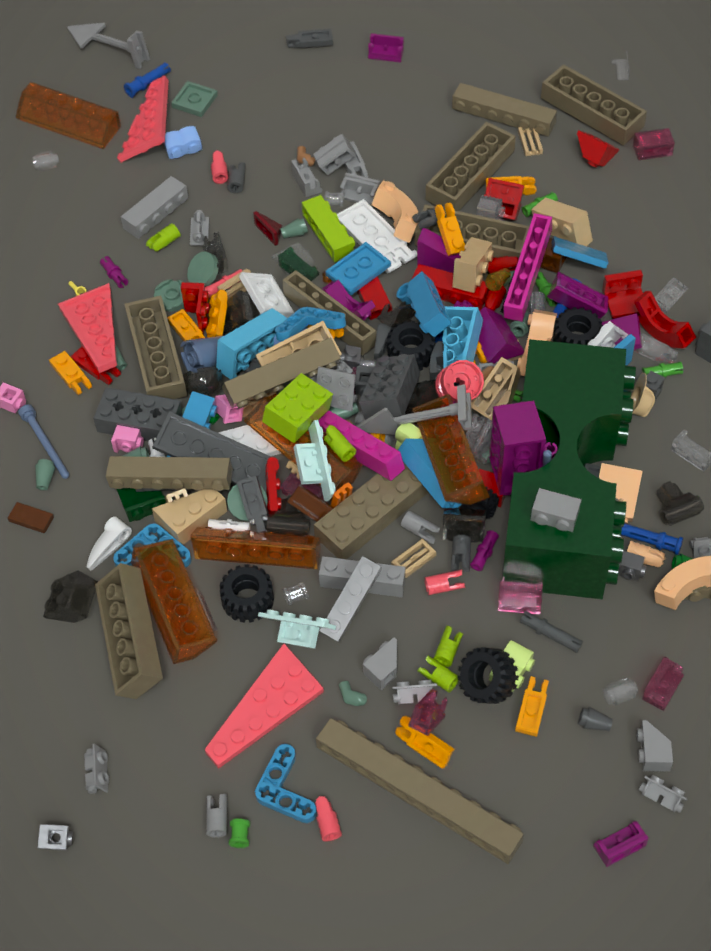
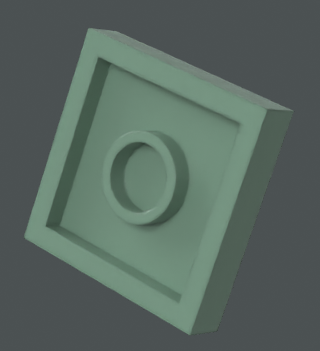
(194, 98)

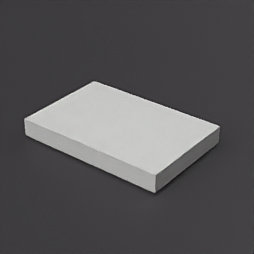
(265, 293)

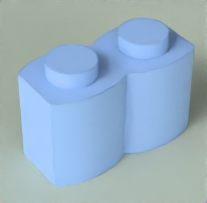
(182, 142)

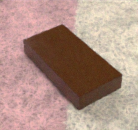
(309, 503)
(30, 517)

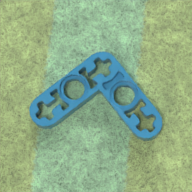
(309, 316)
(144, 538)
(274, 787)

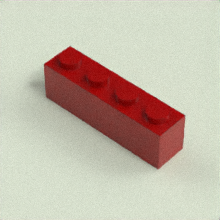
(444, 283)

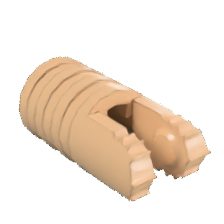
(652, 556)

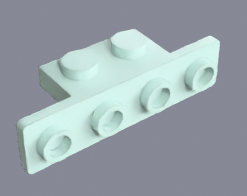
(313, 463)
(297, 631)

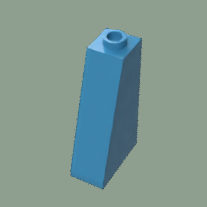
(418, 461)

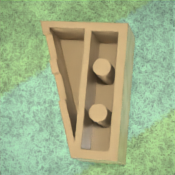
(567, 221)
(472, 264)
(497, 388)
(189, 512)

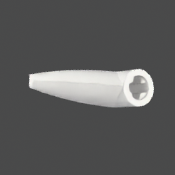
(111, 539)

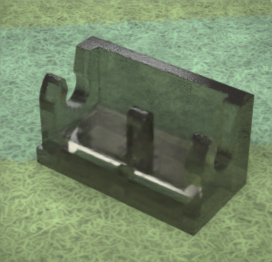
(216, 248)
(396, 316)

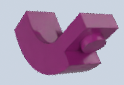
(338, 292)

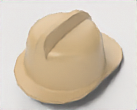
(643, 397)

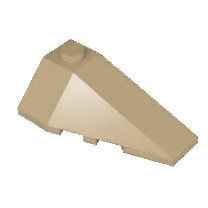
(296, 343)

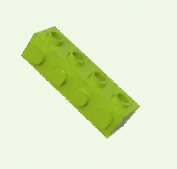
(327, 228)

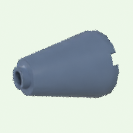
(199, 353)

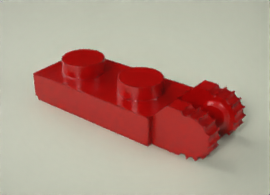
(82, 359)
(272, 485)

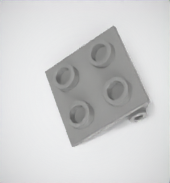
(341, 385)

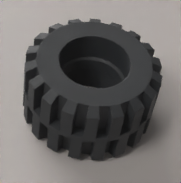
(576, 321)
(411, 334)
(241, 579)
(472, 675)

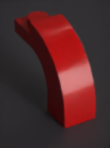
(660, 326)

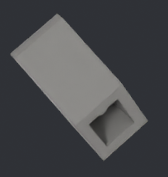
(382, 666)
(655, 748)

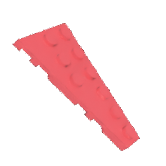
(150, 125)
(92, 322)
(273, 698)

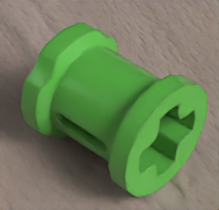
(239, 833)

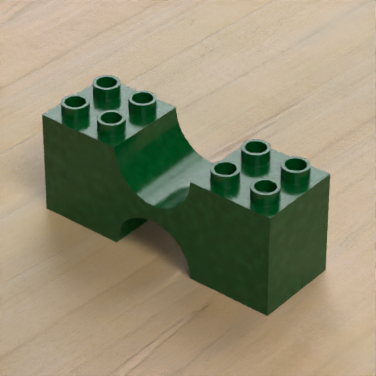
(586, 412)

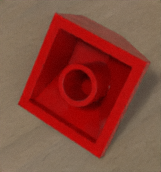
(595, 150)

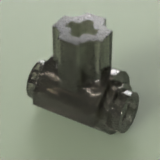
(677, 505)
(288, 521)

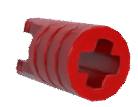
(499, 263)
(494, 298)

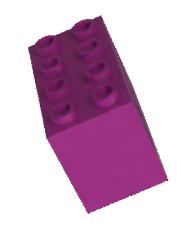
(515, 442)

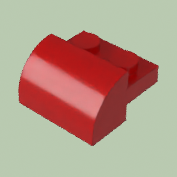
(509, 192)

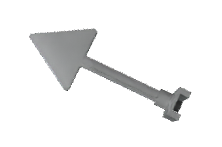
(135, 43)
(385, 423)

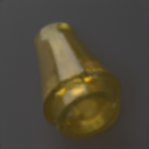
(497, 279)

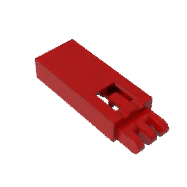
(376, 293)

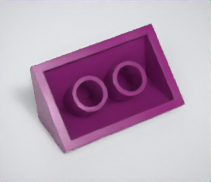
(575, 294)
(497, 338)

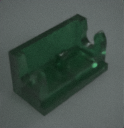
(290, 262)

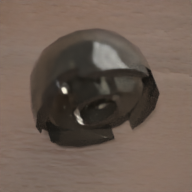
(206, 381)

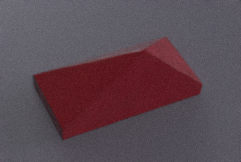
(268, 227)

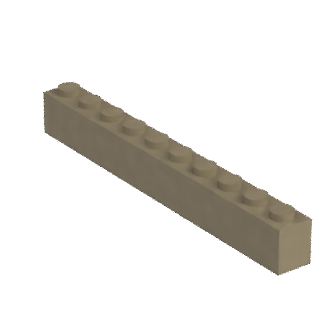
(420, 790)

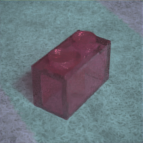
(653, 144)

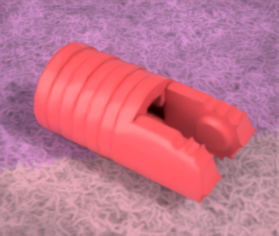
(219, 168)
(439, 583)
(327, 820)

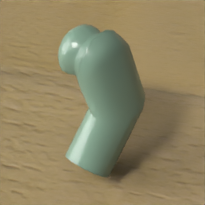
(351, 697)

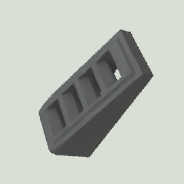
(381, 340)

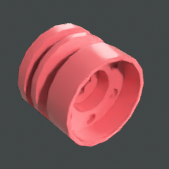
(463, 373)

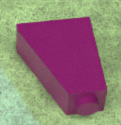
(432, 252)

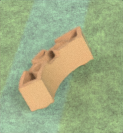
(399, 207)
(541, 328)
(682, 581)

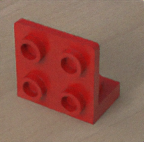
(622, 292)
(195, 301)

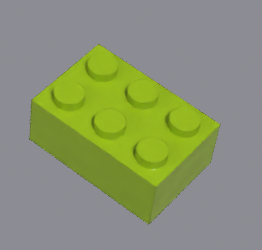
(297, 407)

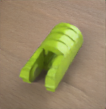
(163, 237)
(339, 443)
(447, 648)
(442, 676)

